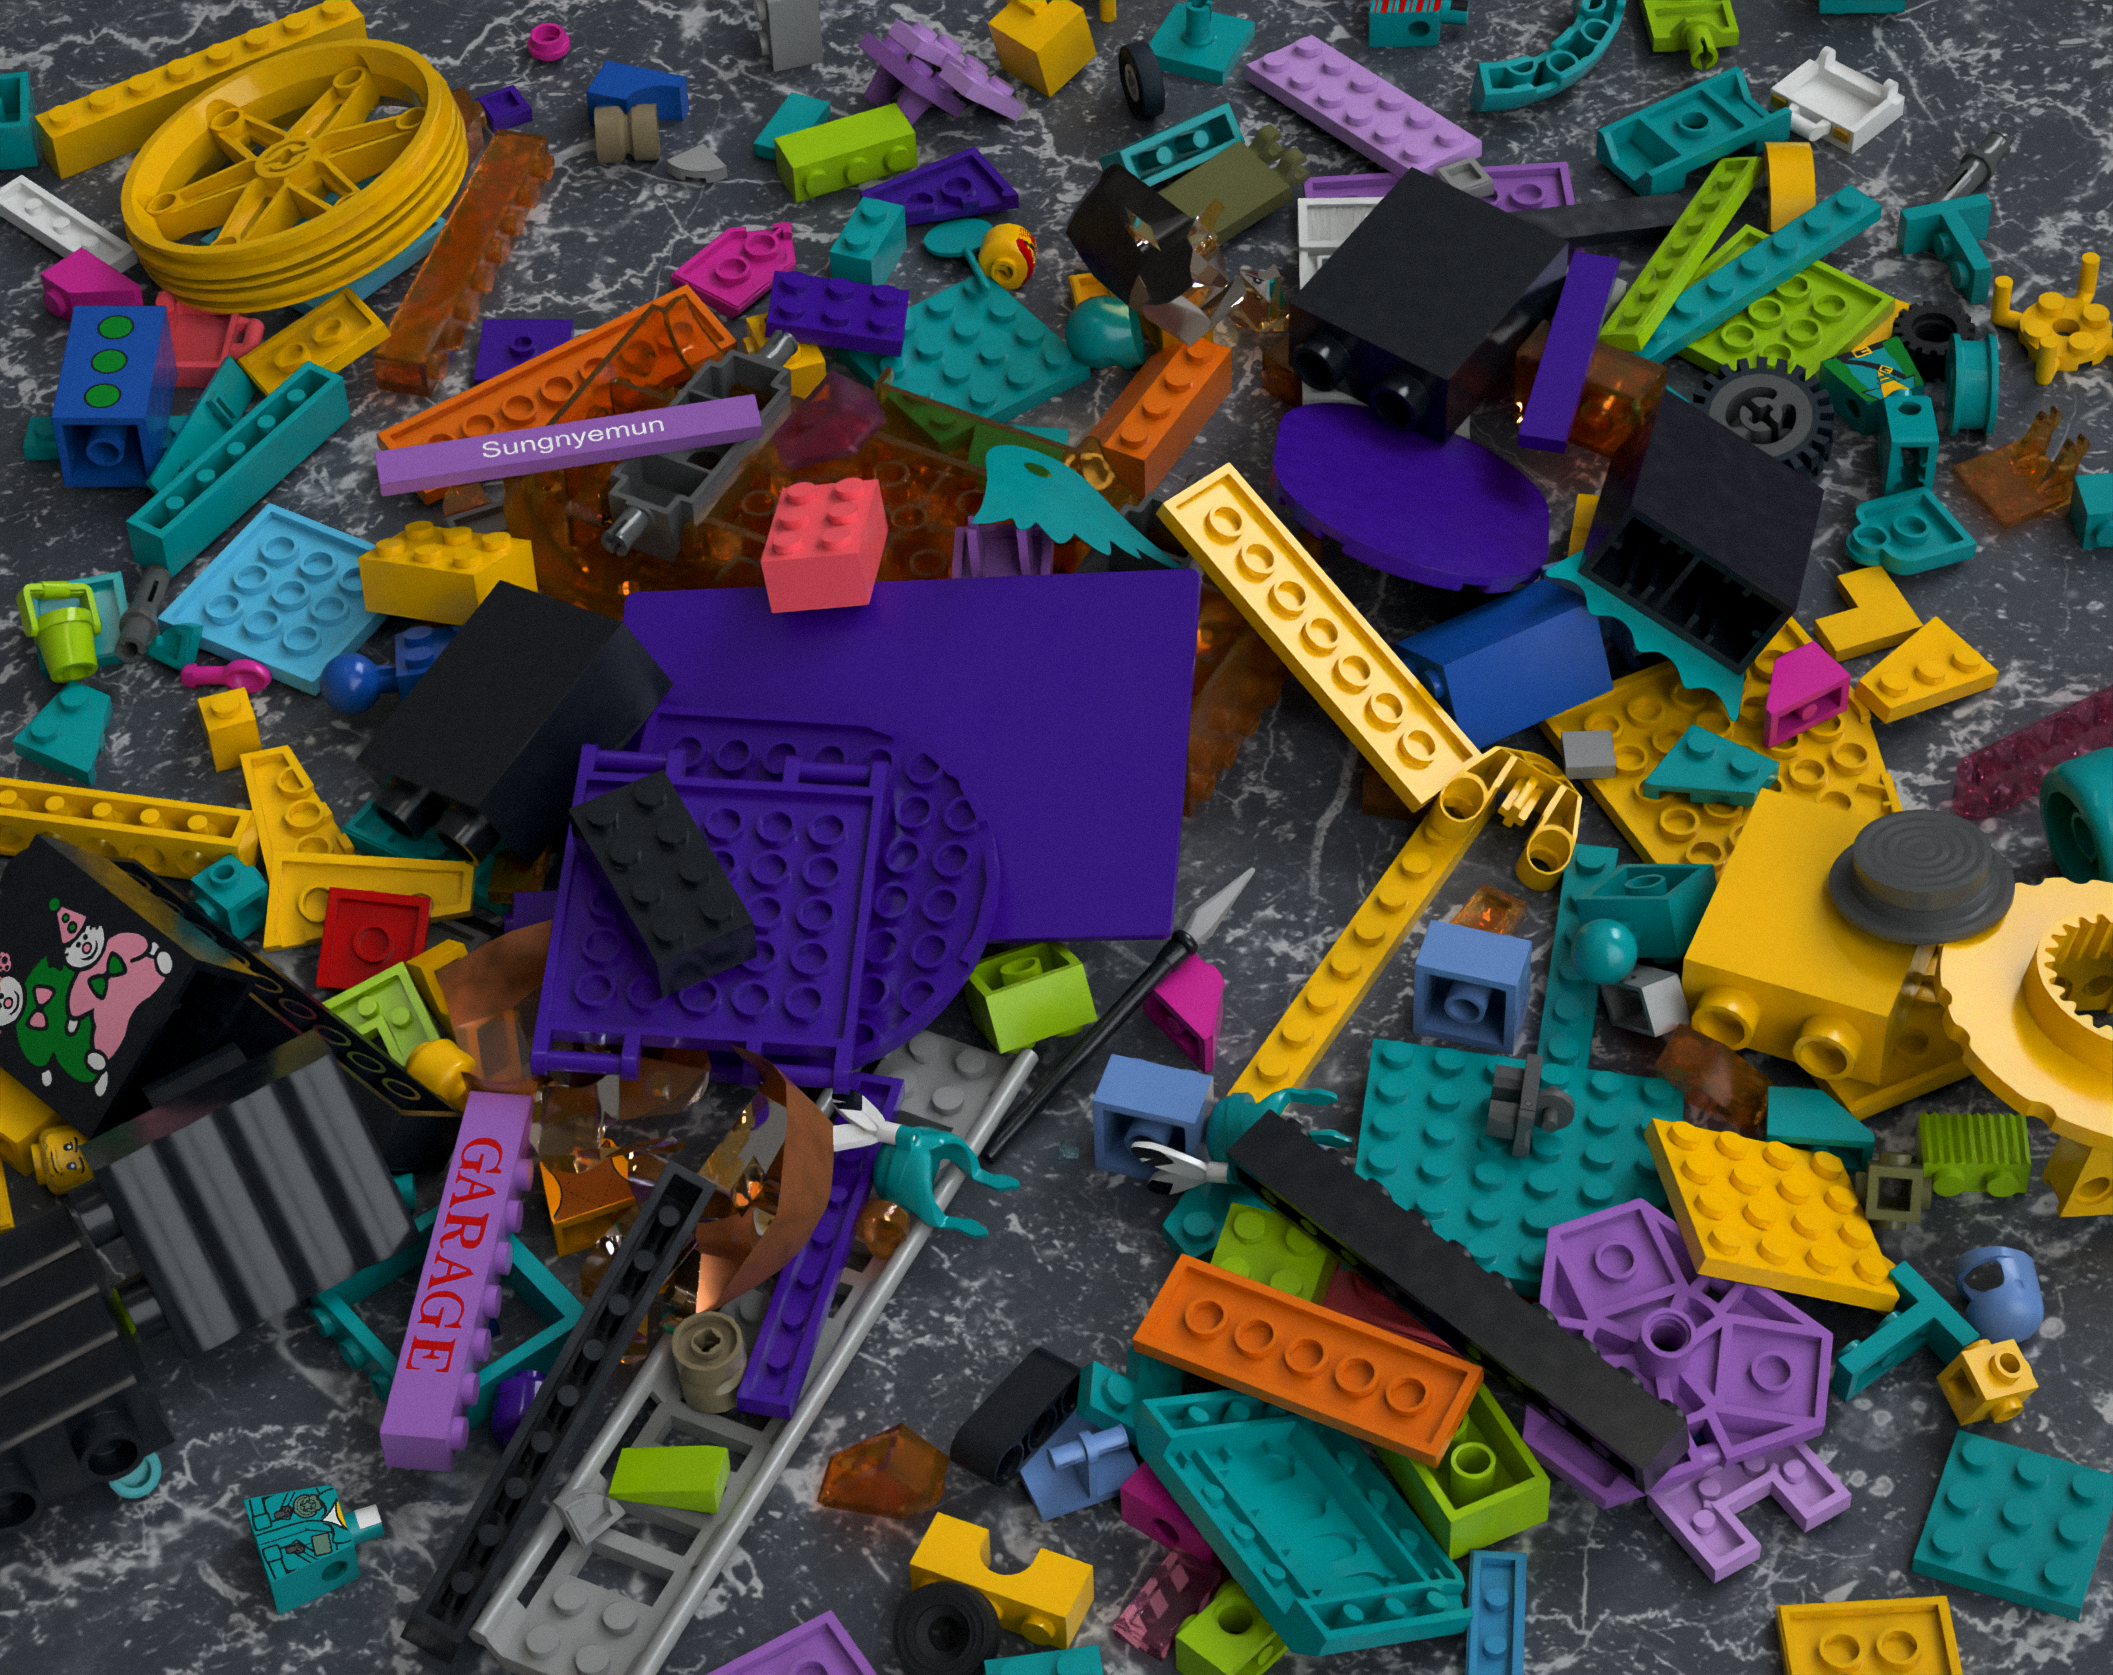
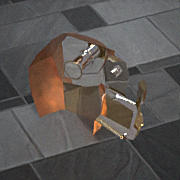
(494, 1016)
(769, 1194)

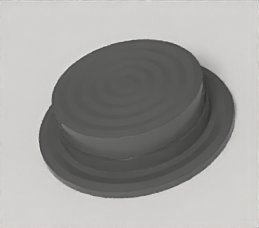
(1922, 879)

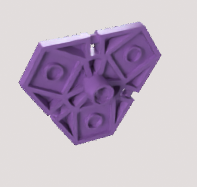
(1739, 1369)

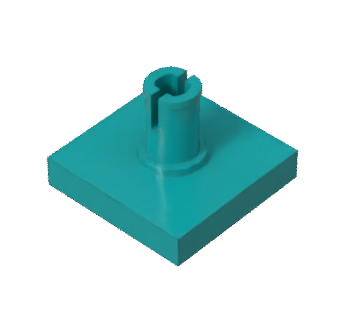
(1201, 41)

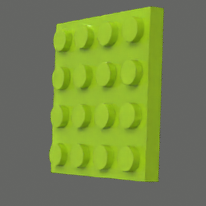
(1799, 321)

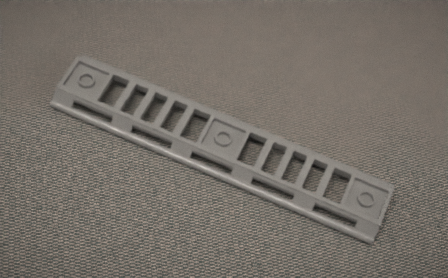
(594, 1631)

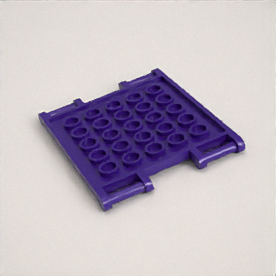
(806, 878)

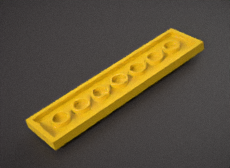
(1319, 635)

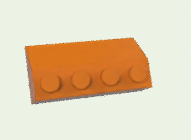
(1163, 411)

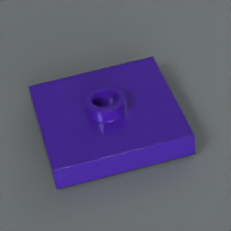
(515, 341)

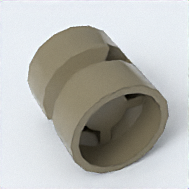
(627, 133)
(709, 1360)

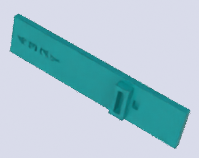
(209, 420)

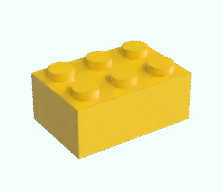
(442, 571)

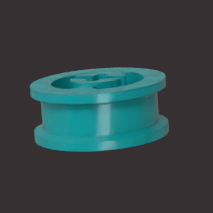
(1971, 384)

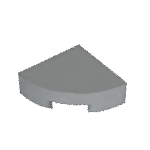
(697, 163)
(587, 1513)

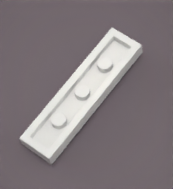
(61, 225)

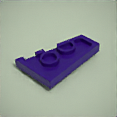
(948, 189)

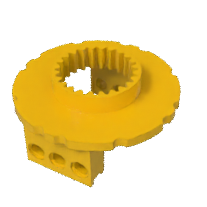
(2013, 1014)

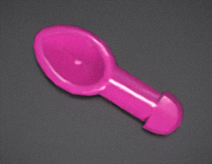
(235, 675)

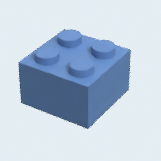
(1471, 986)
(1149, 1105)

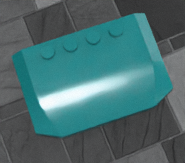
(1302, 1523)

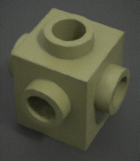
(1895, 1211)

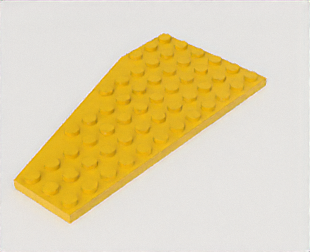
(1826, 764)

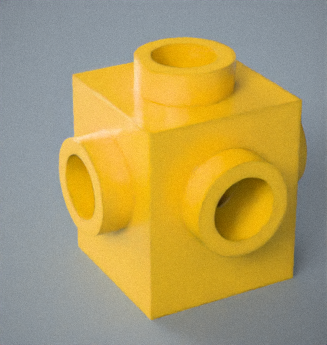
(1987, 1382)

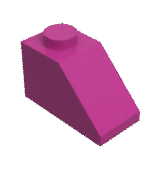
(86, 281)
(1803, 692)
(1190, 1010)

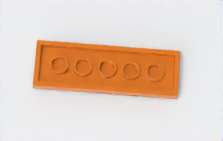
(1309, 1360)

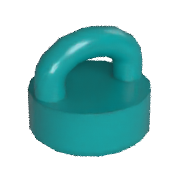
(141, 1480)

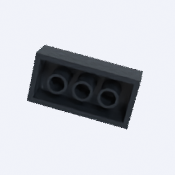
(663, 883)

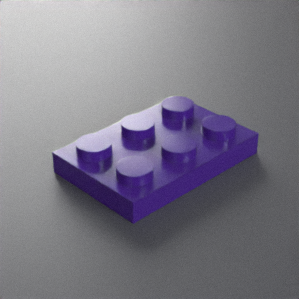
(838, 313)

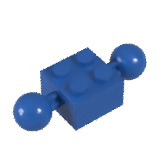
(354, 682)

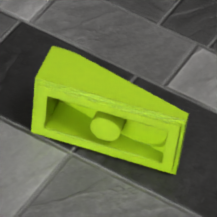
(672, 1477)

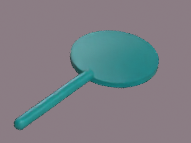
(960, 239)

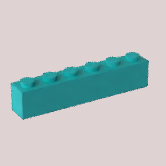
(239, 469)

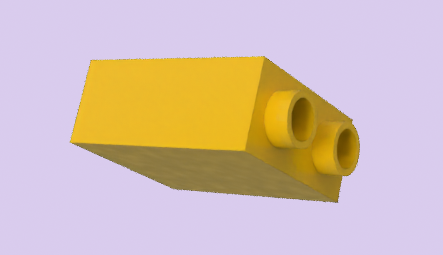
(1783, 966)

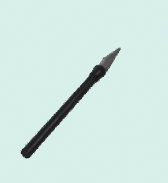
(1173, 954)

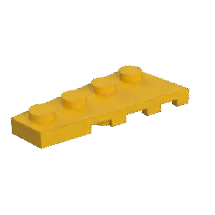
(287, 807)
(303, 881)

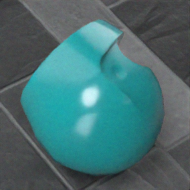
(1105, 334)

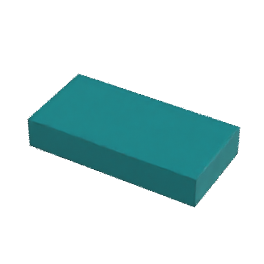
(795, 114)

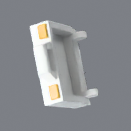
(1836, 102)

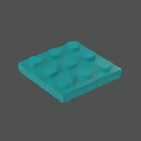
(2016, 1525)

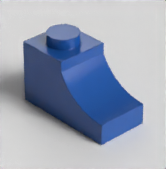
(632, 85)

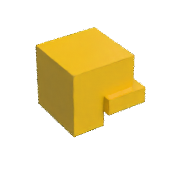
(1042, 42)

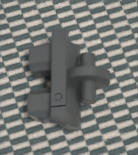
(1519, 1105)

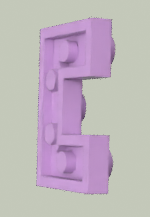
(962, 73)
(1703, 1509)

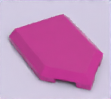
(738, 267)

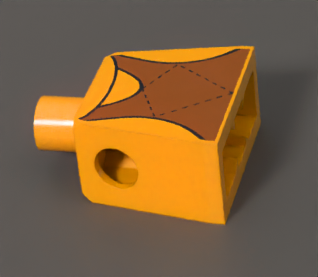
(586, 1203)

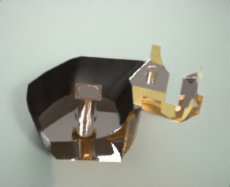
(1141, 240)

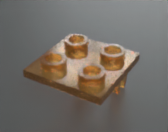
(2019, 478)

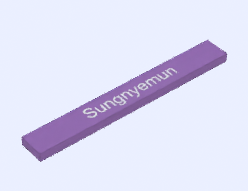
(568, 445)

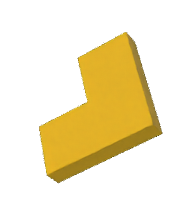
(1876, 617)

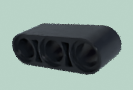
(1017, 1417)

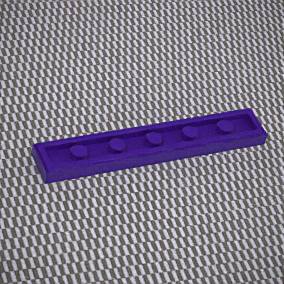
(1568, 353)

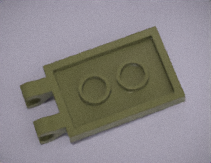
(1241, 183)

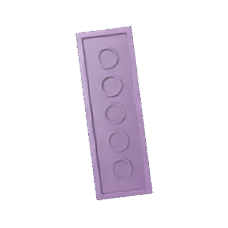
(1361, 108)

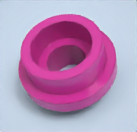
(548, 42)

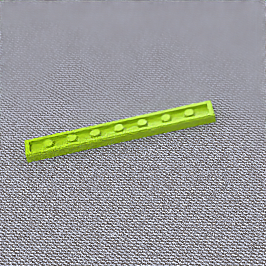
(1681, 253)

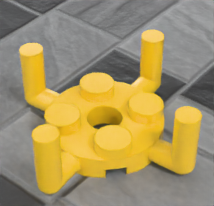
(2054, 313)

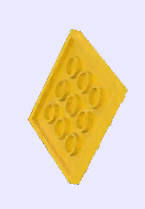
(1770, 1215)

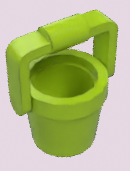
(65, 633)

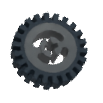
(1766, 404)

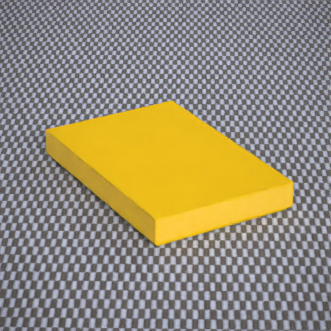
(326, 336)
(1868, 1637)

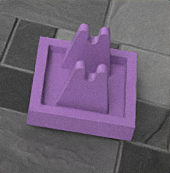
(914, 72)
(1001, 551)

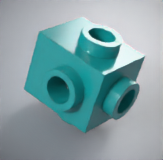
(232, 895)

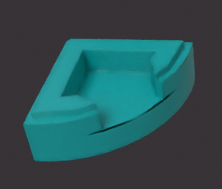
(176, 645)

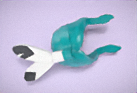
(1226, 1125)
(910, 1161)

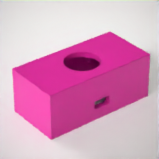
(1153, 1512)

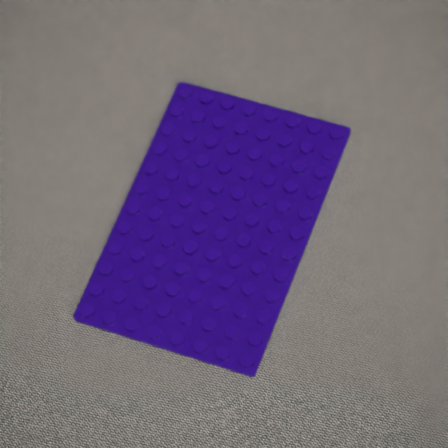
(1040, 689)

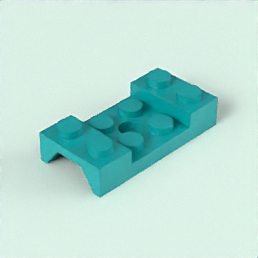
(1686, 131)

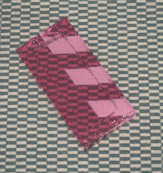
(1171, 1595)

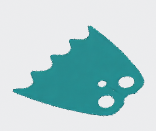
(1693, 665)

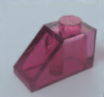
(829, 423)

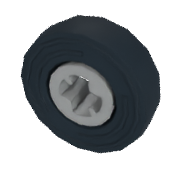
(1141, 80)

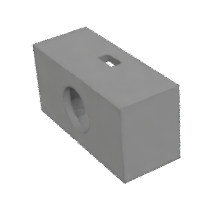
(1647, 1001)

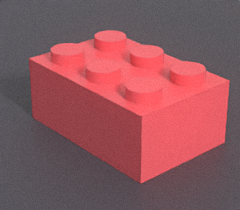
(824, 545)

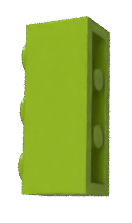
(846, 152)

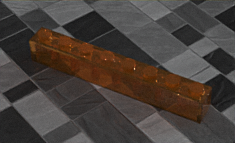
(463, 263)

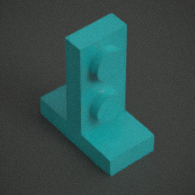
(1952, 232)
(1919, 1320)

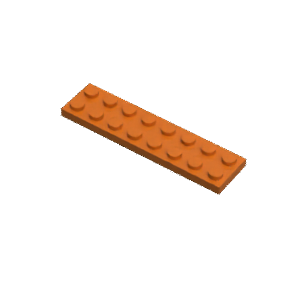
(533, 390)

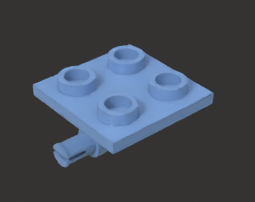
(1077, 1468)

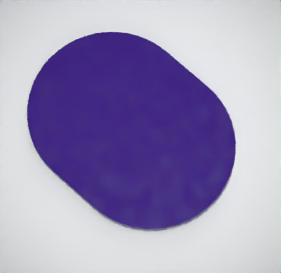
(1409, 500)

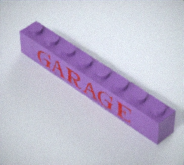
(460, 1285)

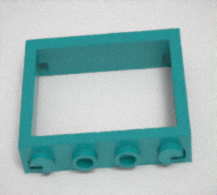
(366, 1352)

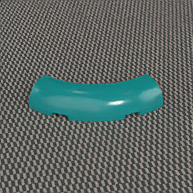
(1569, 58)

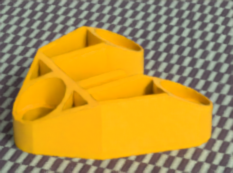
(1530, 785)

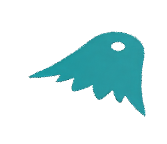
(1058, 504)

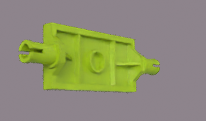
(1691, 26)

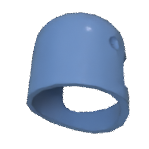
(2012, 1308)

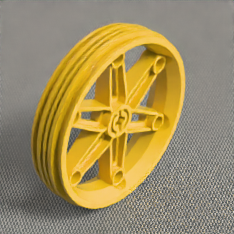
(330, 148)

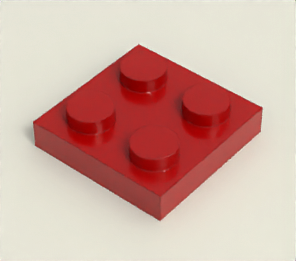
(368, 935)

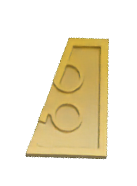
(1925, 673)

